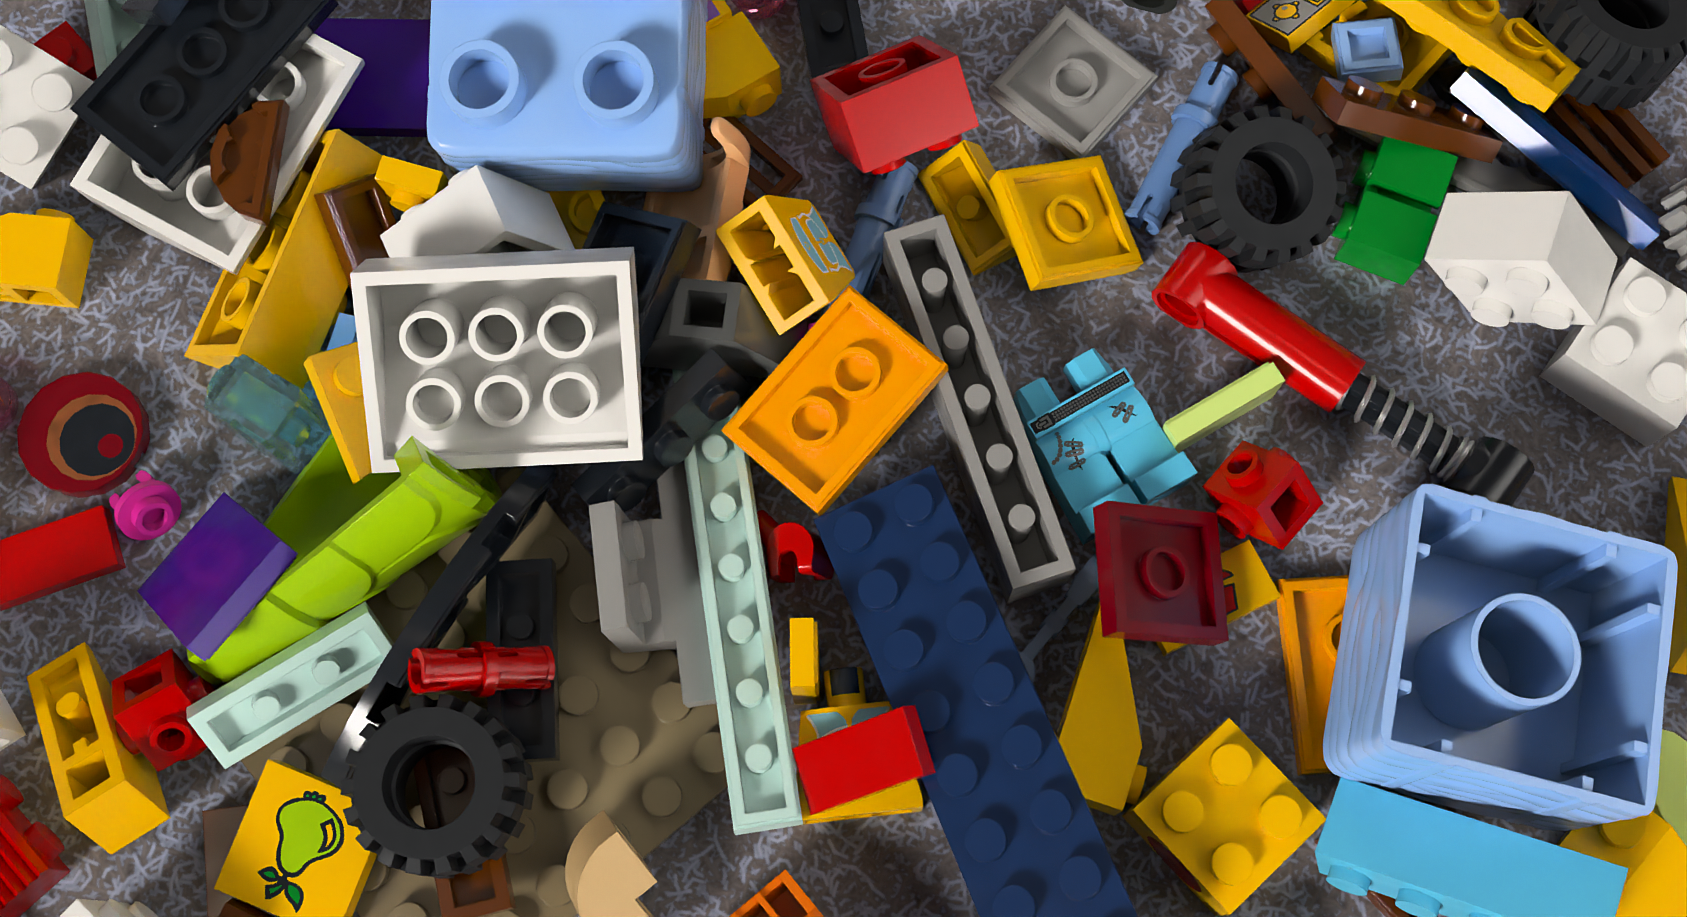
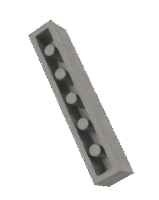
(978, 411)

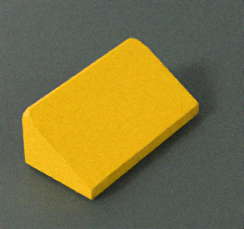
(963, 194)

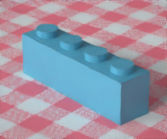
(1456, 863)

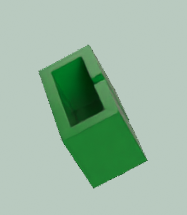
(1391, 213)

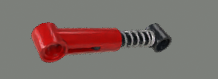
(1207, 294)

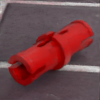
(480, 669)

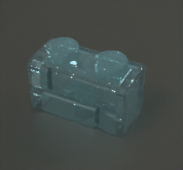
(267, 413)

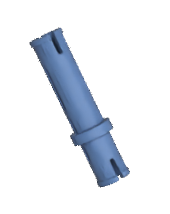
(1188, 121)
(874, 217)

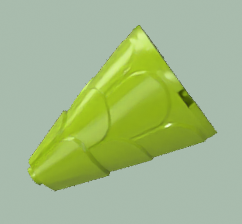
(351, 544)

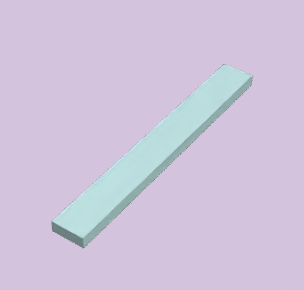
(741, 635)

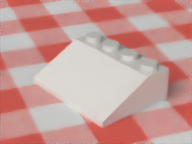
(195, 213)
(501, 357)

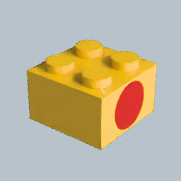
(1224, 818)

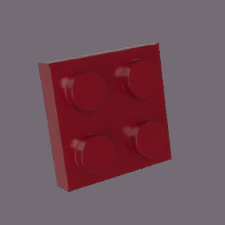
(1159, 574)

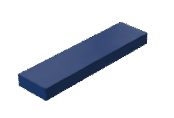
(1558, 157)

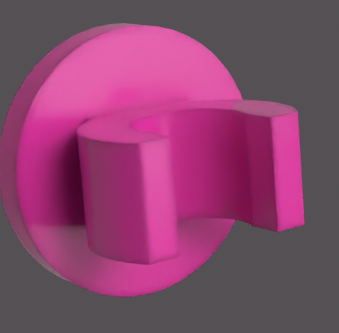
(146, 508)

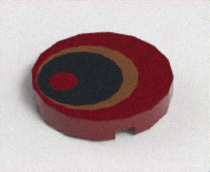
(83, 434)

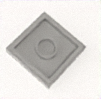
(1072, 85)

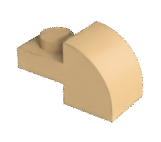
(606, 872)

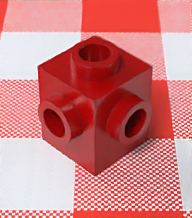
(1262, 494)
(152, 710)

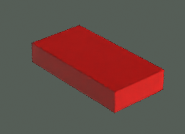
(58, 556)
(863, 759)

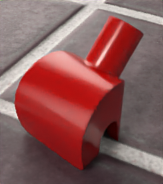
(793, 546)

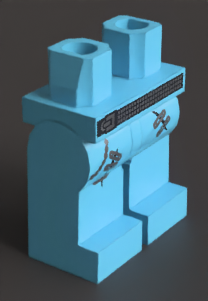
(1099, 442)

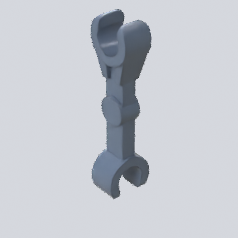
(1083, 588)

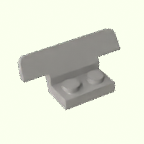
(653, 584)

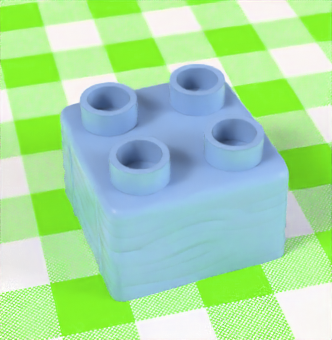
(571, 91)
(1503, 663)

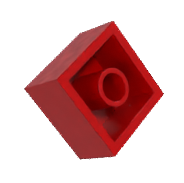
(895, 104)

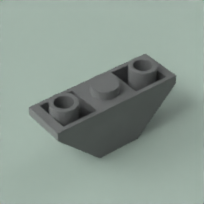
(724, 319)

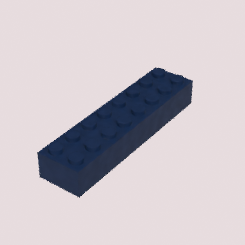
(946, 649)

